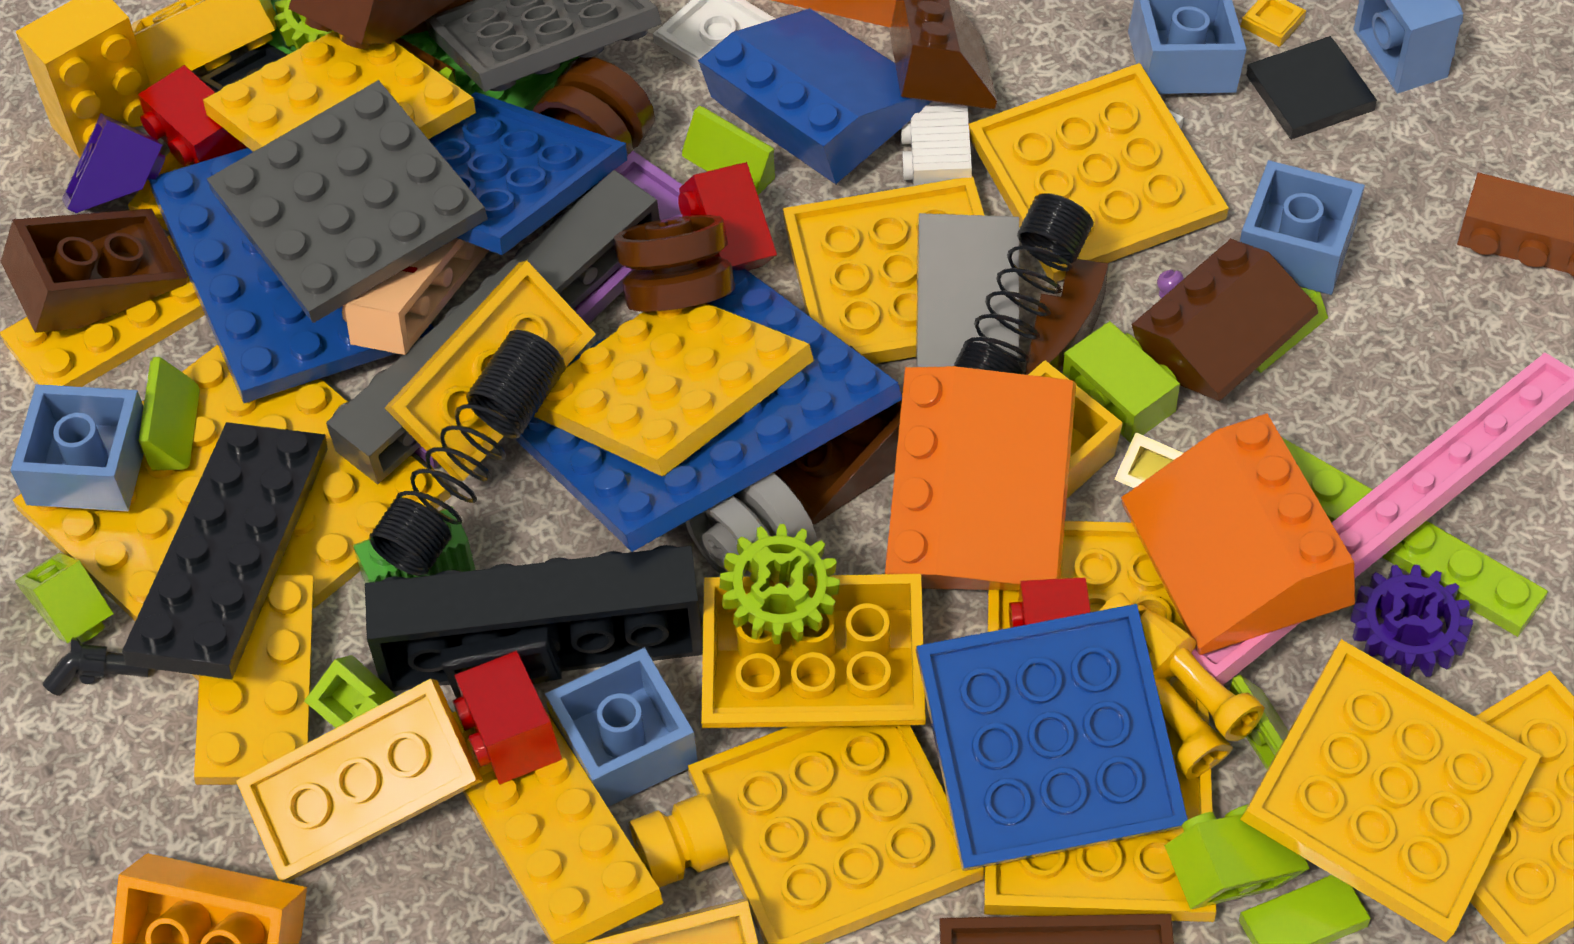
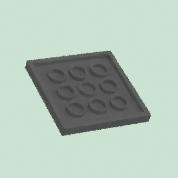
(523, 37)
(346, 200)

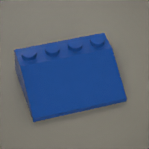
(810, 90)

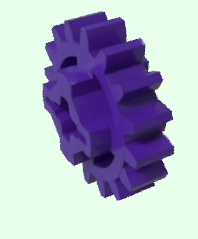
(1411, 620)

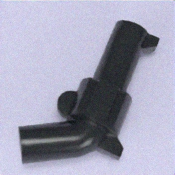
(91, 663)

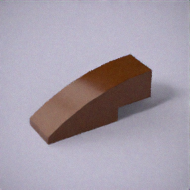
(1071, 314)

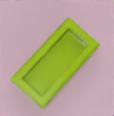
(1307, 915)

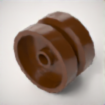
(600, 100)
(674, 263)

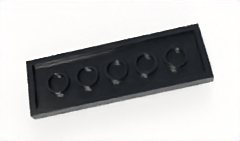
(226, 552)

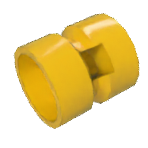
(680, 840)

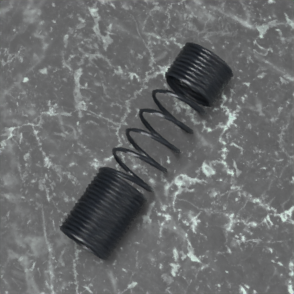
(1051, 233)
(506, 400)

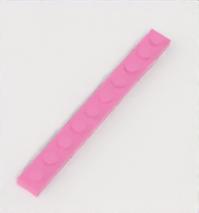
(1429, 483)

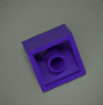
(112, 165)

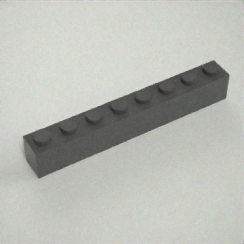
(570, 255)

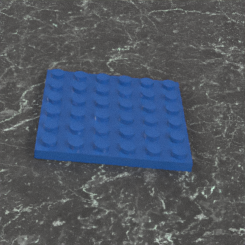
(793, 420)

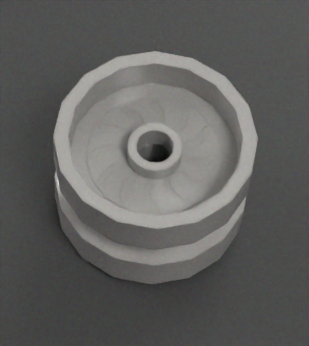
(760, 504)

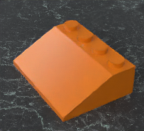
(980, 478)
(1240, 537)

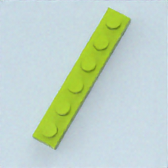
(1487, 584)

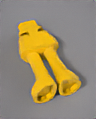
(1233, 714)

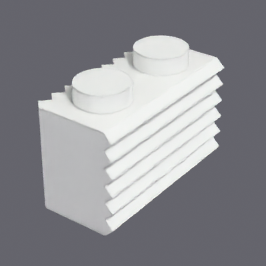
(938, 144)

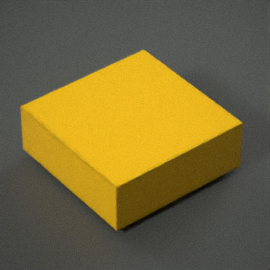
(1273, 20)

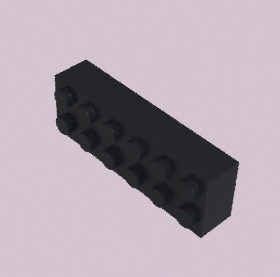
(590, 605)

